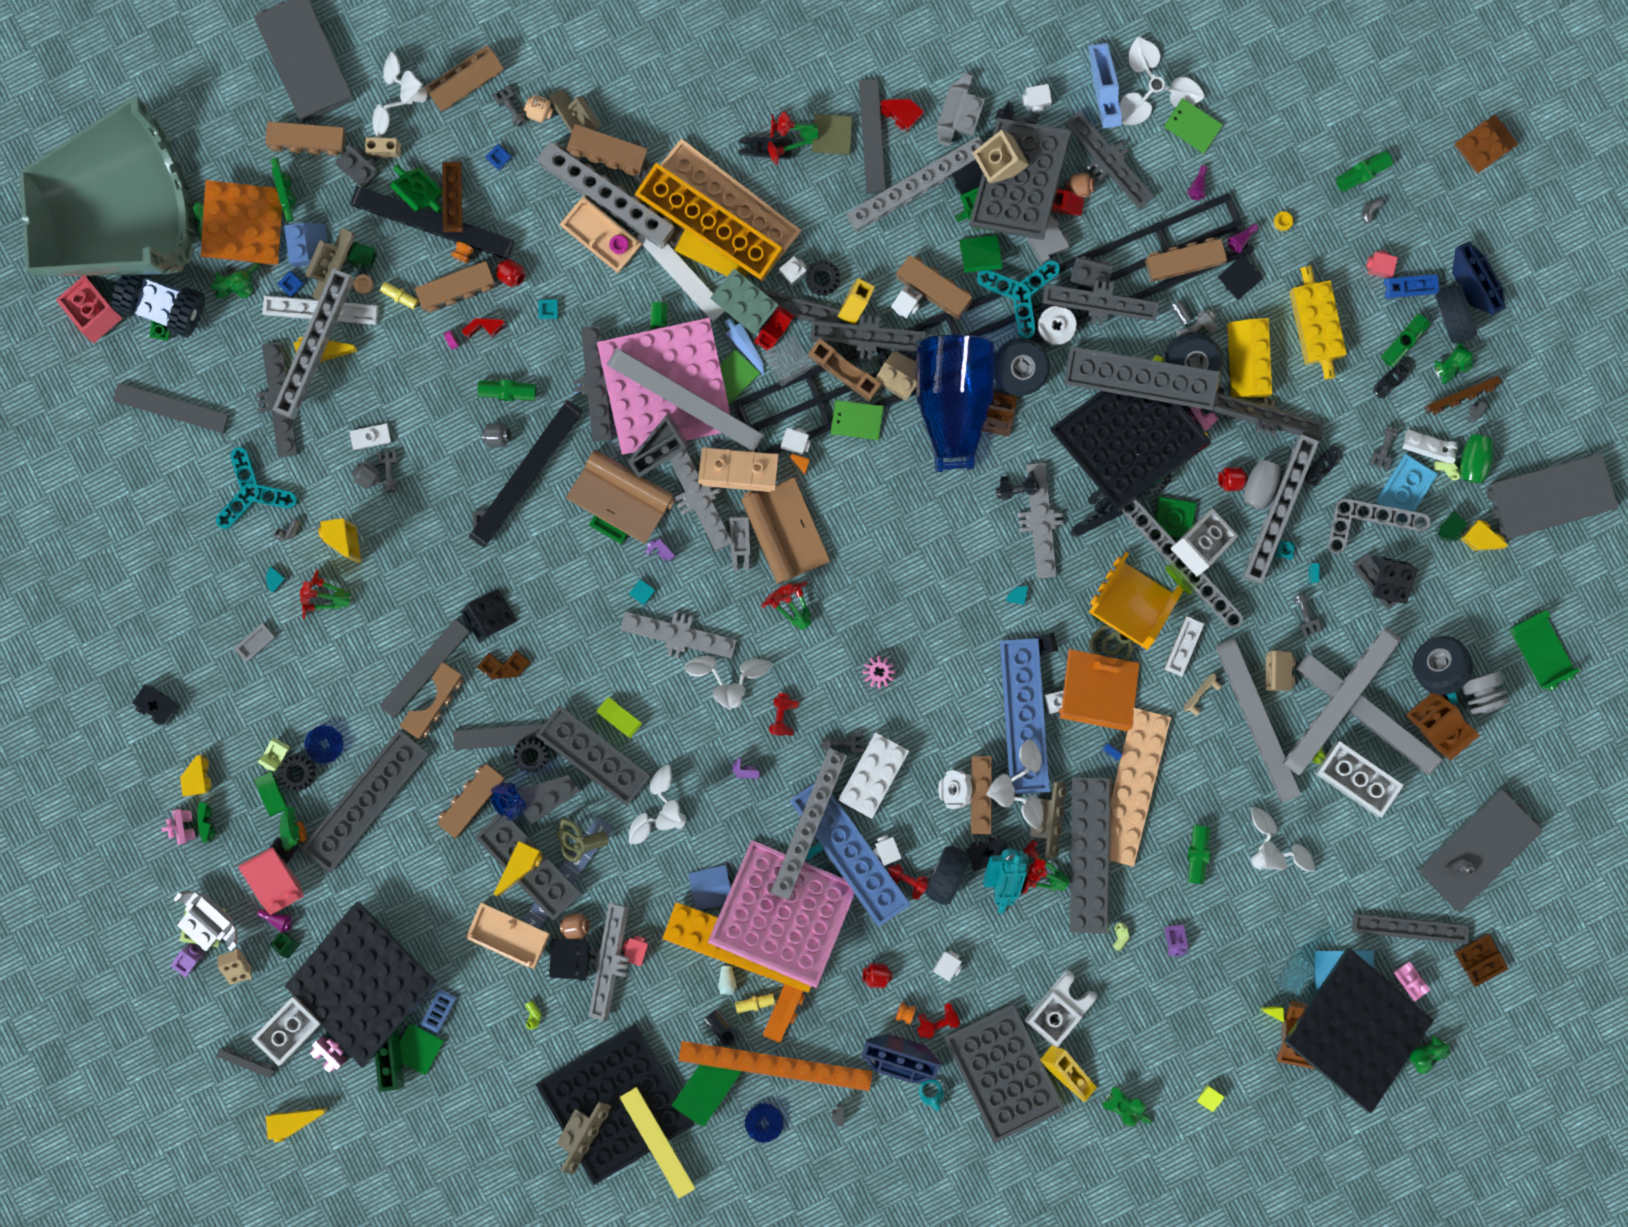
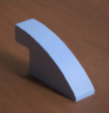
(1105, 85)

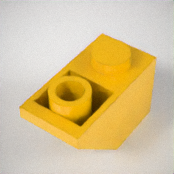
(856, 301)
(1481, 538)
(195, 779)

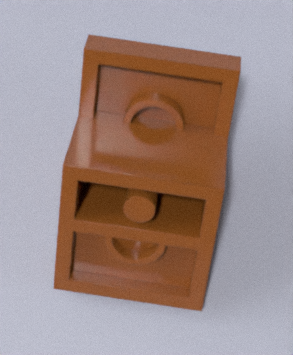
(1486, 144)
(1442, 725)
(1285, 1053)

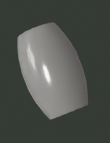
(1262, 484)

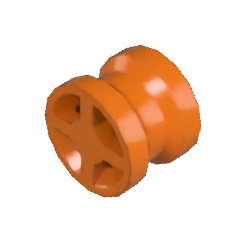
(462, 252)
(905, 1013)

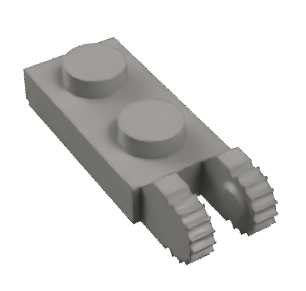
(741, 541)

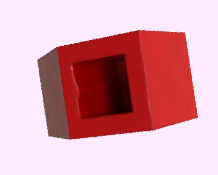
(903, 111)
(1067, 203)

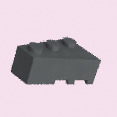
(660, 446)
(547, 796)

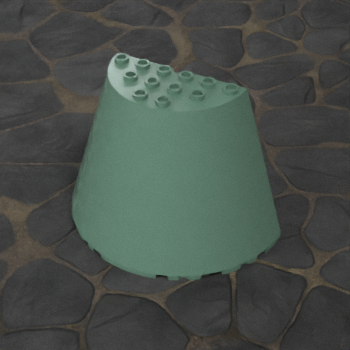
(108, 201)

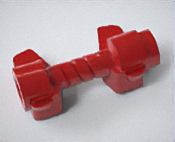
(782, 703)
(920, 884)
(927, 1028)

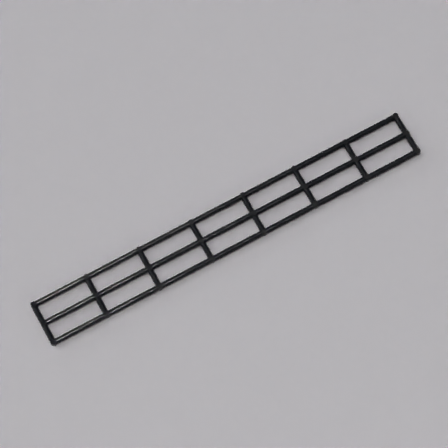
(1157, 228)

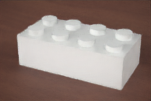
(873, 775)
(1358, 779)

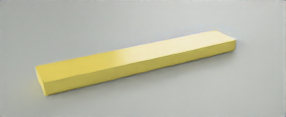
(657, 1142)

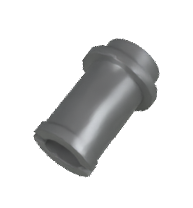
(1181, 312)

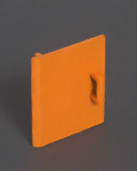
(1099, 690)

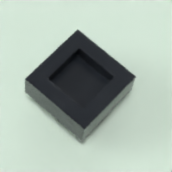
(1047, 643)

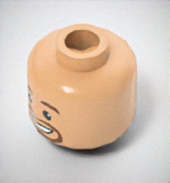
(538, 108)

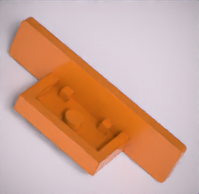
(783, 1012)

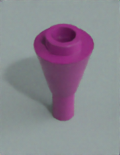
(1197, 188)
(1239, 240)
(279, 921)

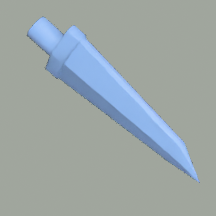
(742, 341)

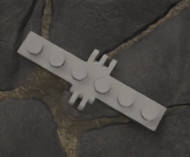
(699, 499)
(1041, 523)
(678, 634)
(608, 961)

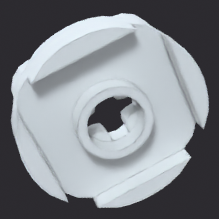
(1067, 328)
(946, 787)

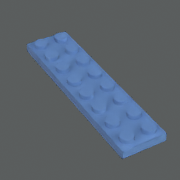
(1023, 710)
(855, 860)

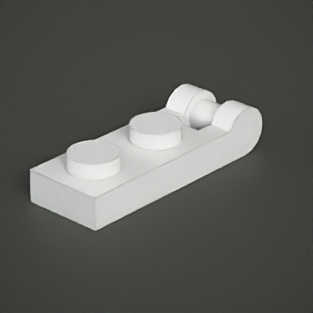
(1430, 446)

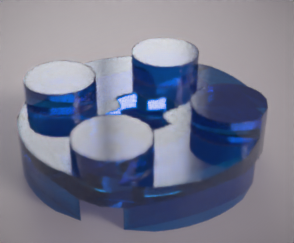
(335, 742)
(507, 801)
(771, 1114)

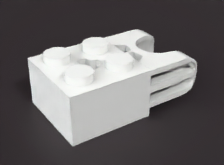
(1066, 1010)

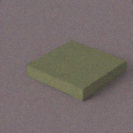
(833, 134)

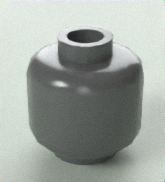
(496, 435)
(366, 474)

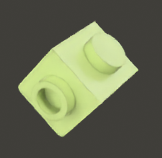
(274, 754)

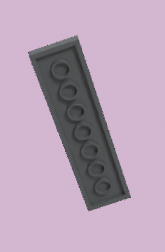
(1142, 378)
(365, 801)
(1090, 855)

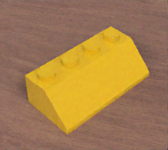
(1249, 358)
(342, 537)

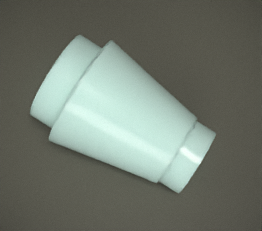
(727, 981)

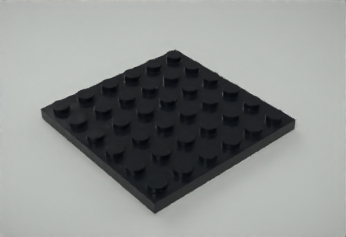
(1128, 443)
(361, 984)
(1358, 1030)
(604, 1077)

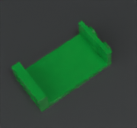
(1543, 651)
(704, 1092)

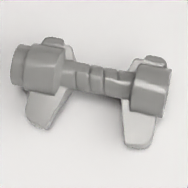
(1205, 320)

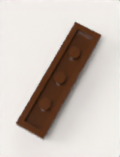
(452, 197)
(1455, 399)

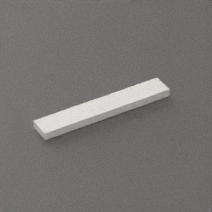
(684, 277)
(305, 308)

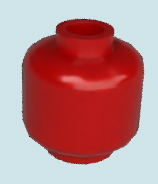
(510, 273)
(1232, 478)
(876, 975)

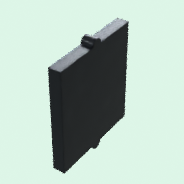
(967, 177)
(1240, 277)

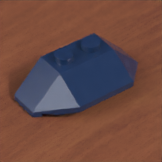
(1478, 279)
(900, 1058)

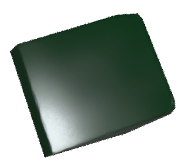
(284, 945)

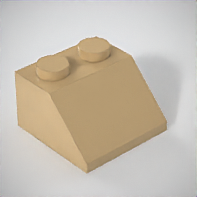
(1000, 157)
(898, 375)
(1279, 671)

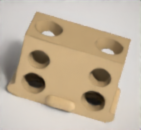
(383, 147)
(234, 967)

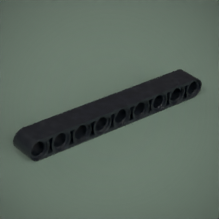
(430, 222)
(525, 474)

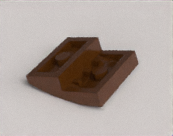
(1000, 414)
(1480, 960)

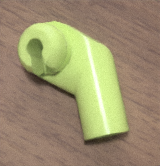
(1122, 935)

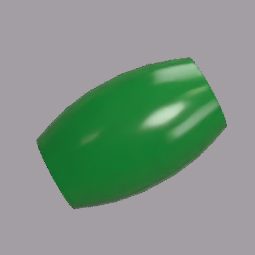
(1476, 459)

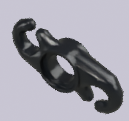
(1384, 380)
(1330, 461)

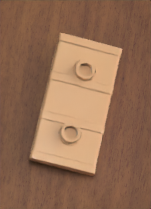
(595, 230)
(738, 469)
(507, 936)

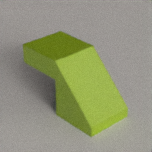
(619, 717)

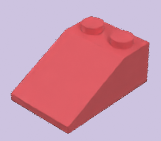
(88, 309)
(271, 881)

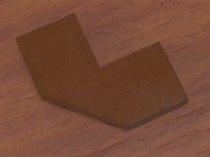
(511, 668)

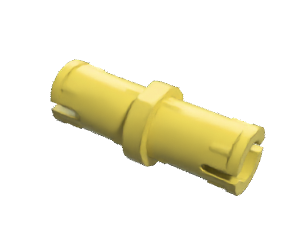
(399, 295)
(755, 1003)

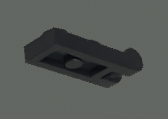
(1095, 521)

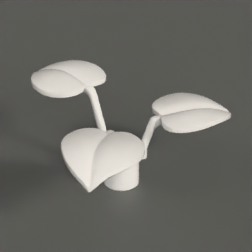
(410, 91)
(1134, 107)
(728, 695)
(1003, 790)
(668, 817)
(1269, 856)

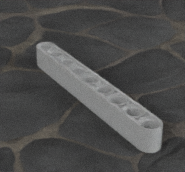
(685, 399)
(1184, 572)
(1341, 701)
(1372, 717)
(1257, 720)

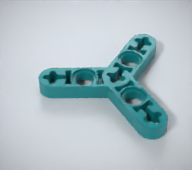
(1014, 287)
(251, 483)

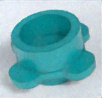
(1290, 549)

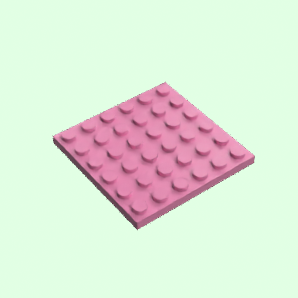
(680, 353)
(778, 933)

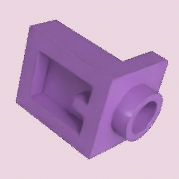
(663, 552)
(748, 772)
(1176, 940)
(187, 959)

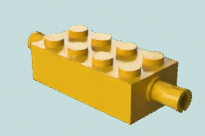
(1317, 322)

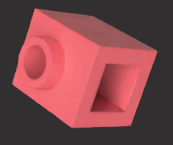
(1381, 264)
(635, 949)

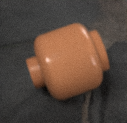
(1081, 184)
(574, 926)

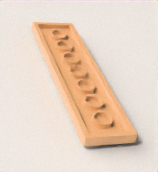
(728, 193)
(1135, 783)

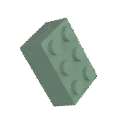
(744, 301)

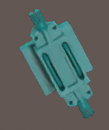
(1006, 876)

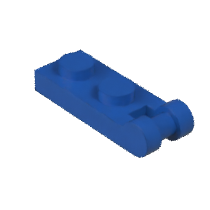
(1411, 286)

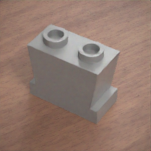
(1053, 242)

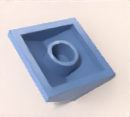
(710, 887)

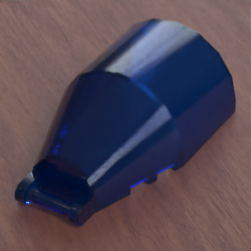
(954, 394)

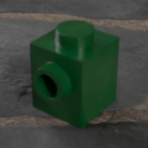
(361, 256)
(1451, 527)

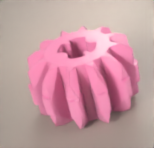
(880, 665)

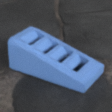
(436, 1028)

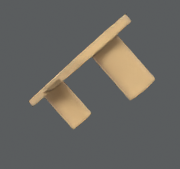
(1211, 680)

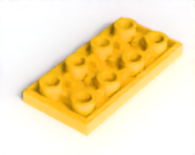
(705, 255)

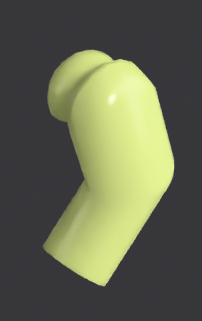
(1450, 469)

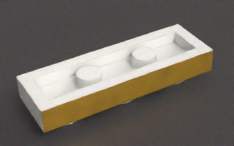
(1183, 646)

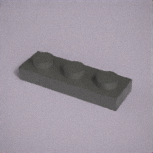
(1369, 572)
(246, 1061)

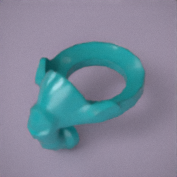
(935, 1101)

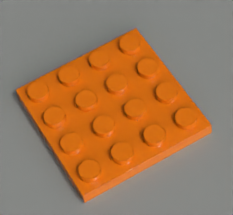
(241, 223)

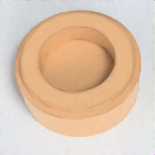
(363, 284)

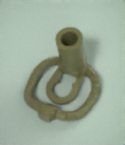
(1122, 638)
(582, 843)

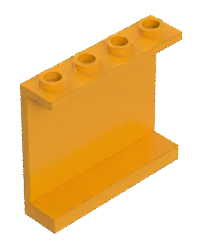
(1133, 603)

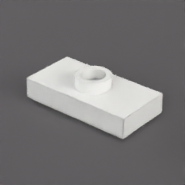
(370, 437)

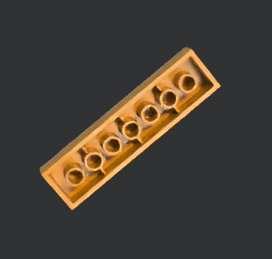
(709, 222)
(692, 930)

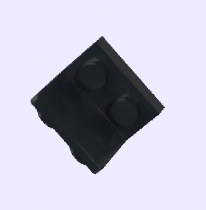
(1394, 579)
(488, 615)
(569, 959)

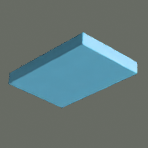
(1406, 485)
(1327, 959)

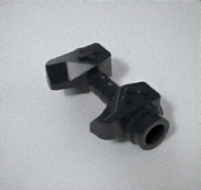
(1008, 113)
(1006, 490)

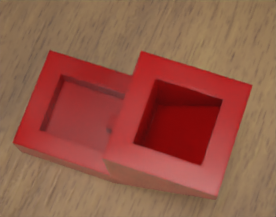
(492, 326)
(774, 329)

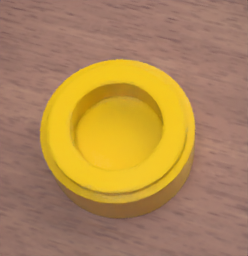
(1283, 221)

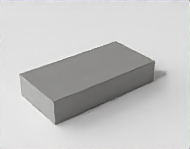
(254, 642)

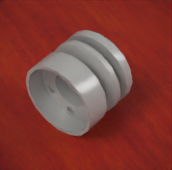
(1486, 692)

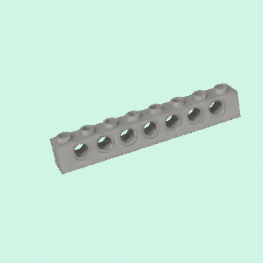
(912, 186)
(657, 236)
(313, 344)
(1280, 509)
(808, 824)

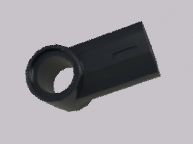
(720, 1026)

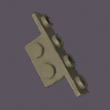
(574, 112)
(328, 257)
(1051, 822)
(579, 1135)

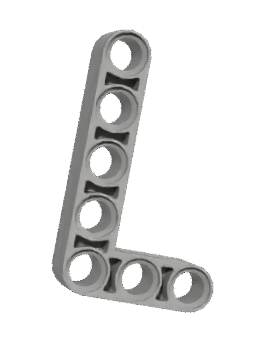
(1371, 517)

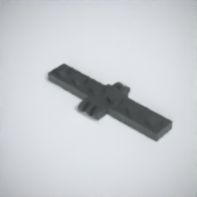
(1109, 160)
(1100, 302)
(866, 335)
(276, 376)
(594, 385)
(1268, 417)

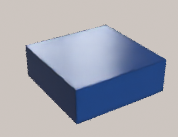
(498, 157)
(290, 284)
(1110, 750)

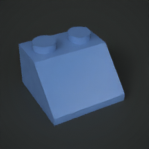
(303, 240)

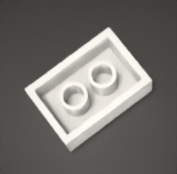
(1204, 542)
(287, 1031)

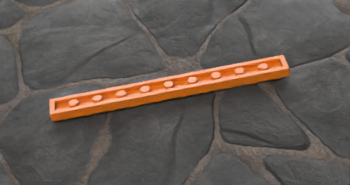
(775, 1066)

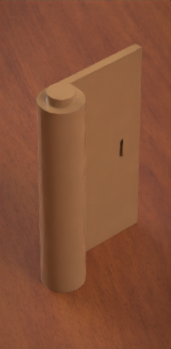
(612, 487)
(778, 526)

